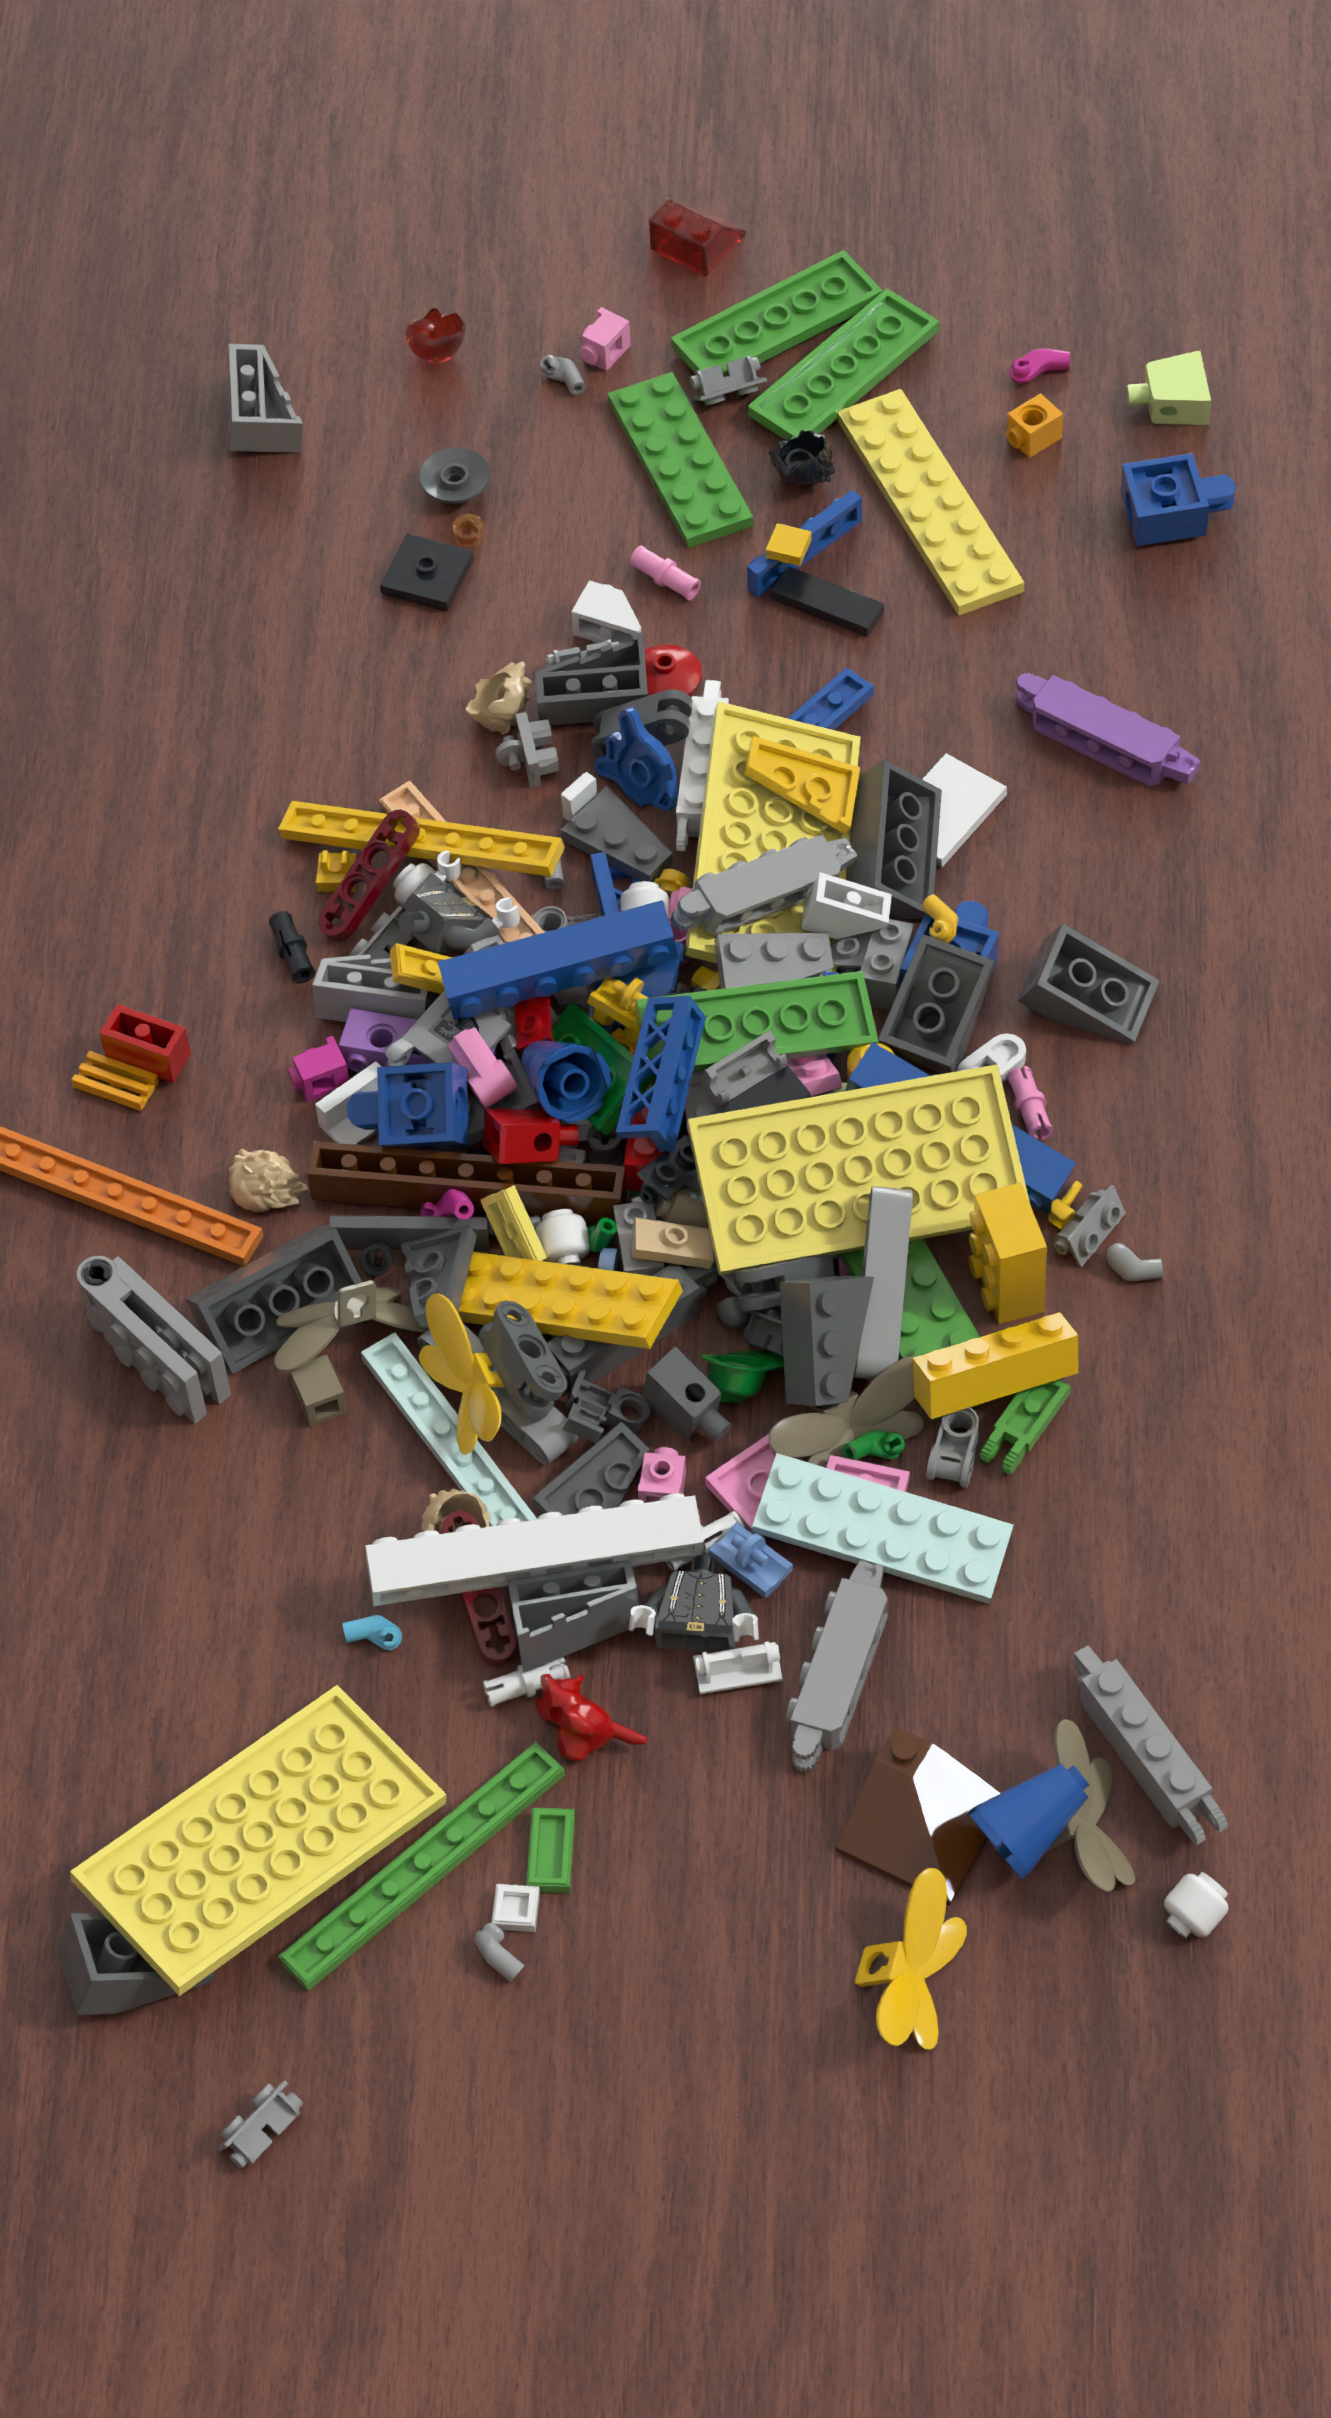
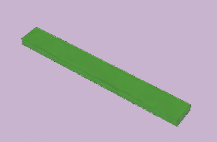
(421, 1866)

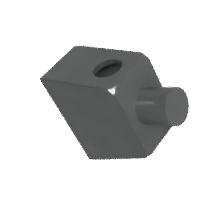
(684, 1398)

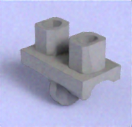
(536, 762)

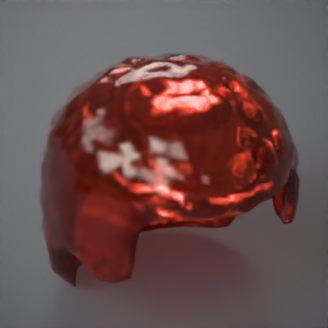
(435, 336)

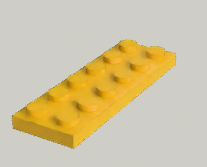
(571, 1298)

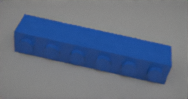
(558, 960)
(1042, 1167)

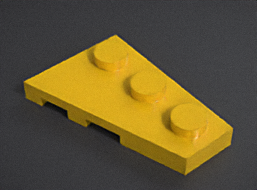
(806, 779)

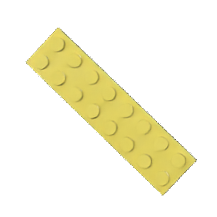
(930, 502)

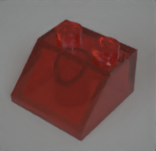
(692, 235)

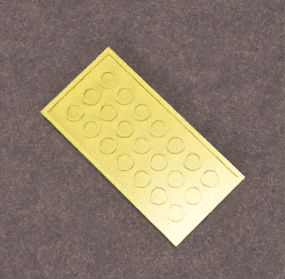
(747, 818)
(802, 1170)
(257, 1839)

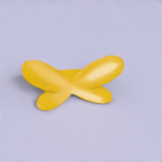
(458, 1369)
(925, 1950)

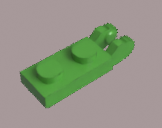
(1025, 1422)

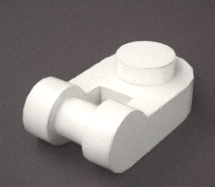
(1005, 1050)

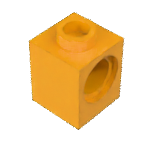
(1034, 425)

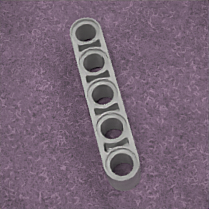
(887, 1262)
(540, 1437)

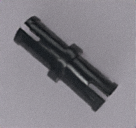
(291, 947)

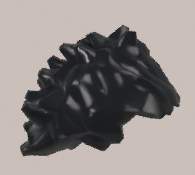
(804, 459)

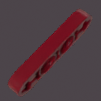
(374, 878)
(503, 1631)

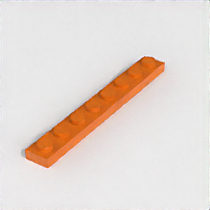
(128, 1198)

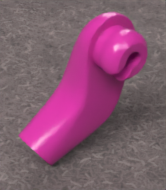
(1038, 362)
(452, 1204)

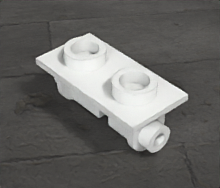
(738, 1667)

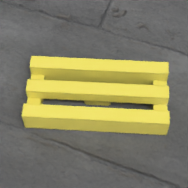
(513, 1225)

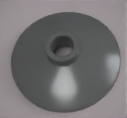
(454, 475)

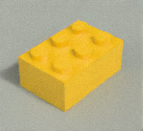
(1008, 1253)

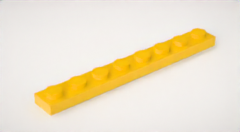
(470, 843)

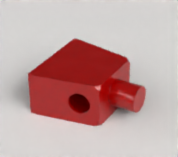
(525, 1135)

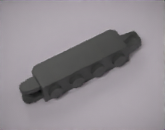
(602, 1357)

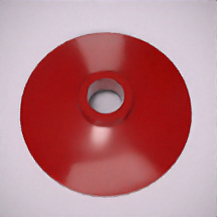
(671, 668)

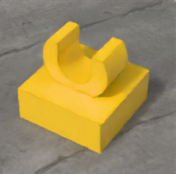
(333, 869)

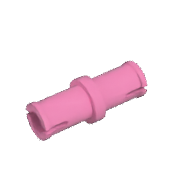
(665, 572)
(1030, 1103)

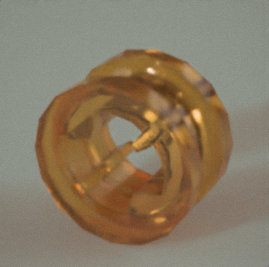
(466, 522)

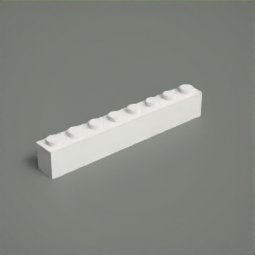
(515, 1549)

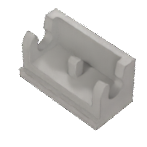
(742, 1069)

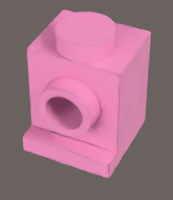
(605, 340)
(661, 1474)

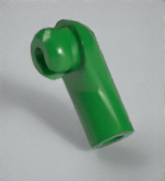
(601, 1235)
(874, 1444)

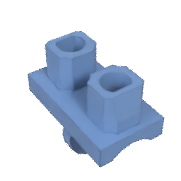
(751, 1560)

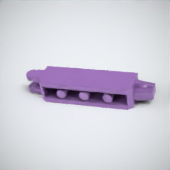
(1104, 730)

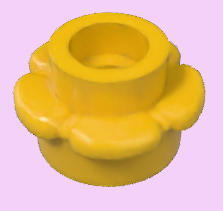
(672, 880)

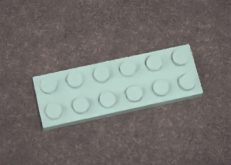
(882, 1526)

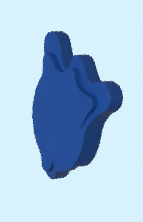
(639, 764)

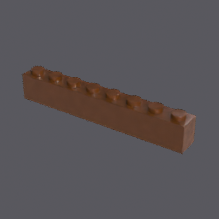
(420, 1176)

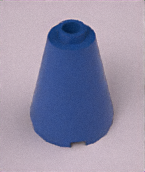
(566, 1078)
(1031, 1815)

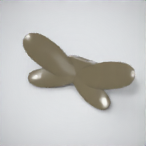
(322, 1321)
(836, 1424)
(1095, 1851)

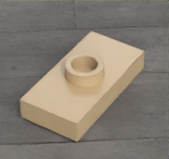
(672, 1243)

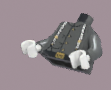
(446, 917)
(696, 1611)

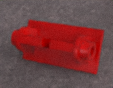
(533, 1021)

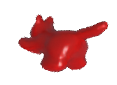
(581, 1722)

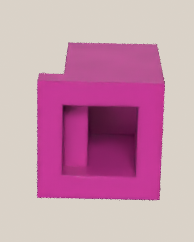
(319, 1070)

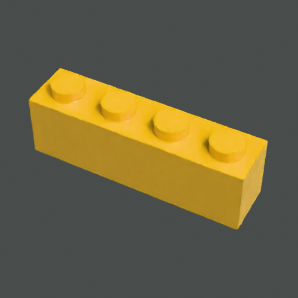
(995, 1365)

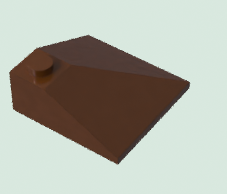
(916, 1814)

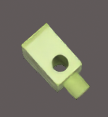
(1174, 391)

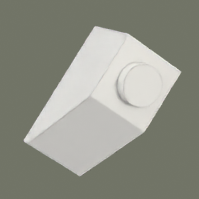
(604, 614)
(844, 908)

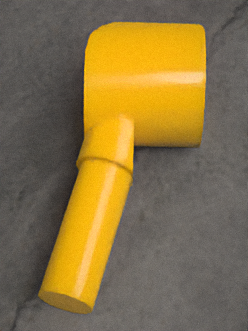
(1060, 1209)

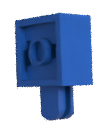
(1170, 500)
(971, 934)
(414, 1109)

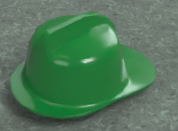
(741, 1372)

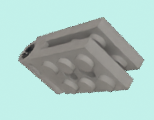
(152, 1336)

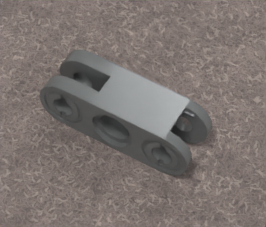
(659, 717)
(766, 1279)
(523, 1360)

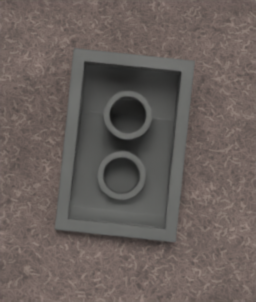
(1088, 986)
(937, 1005)
(105, 1969)

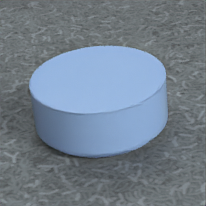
(609, 1259)

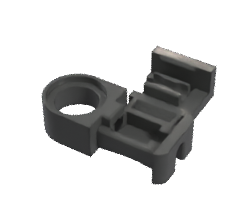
(596, 1405)

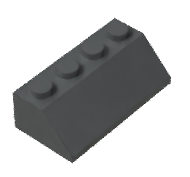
(896, 837)
(243, 1307)

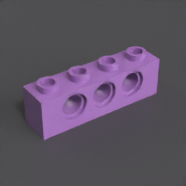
(371, 1030)

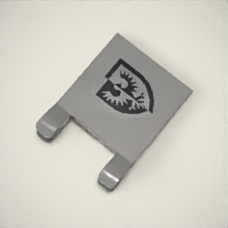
(437, 1029)

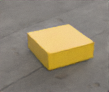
(788, 544)

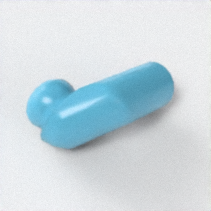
(375, 1629)

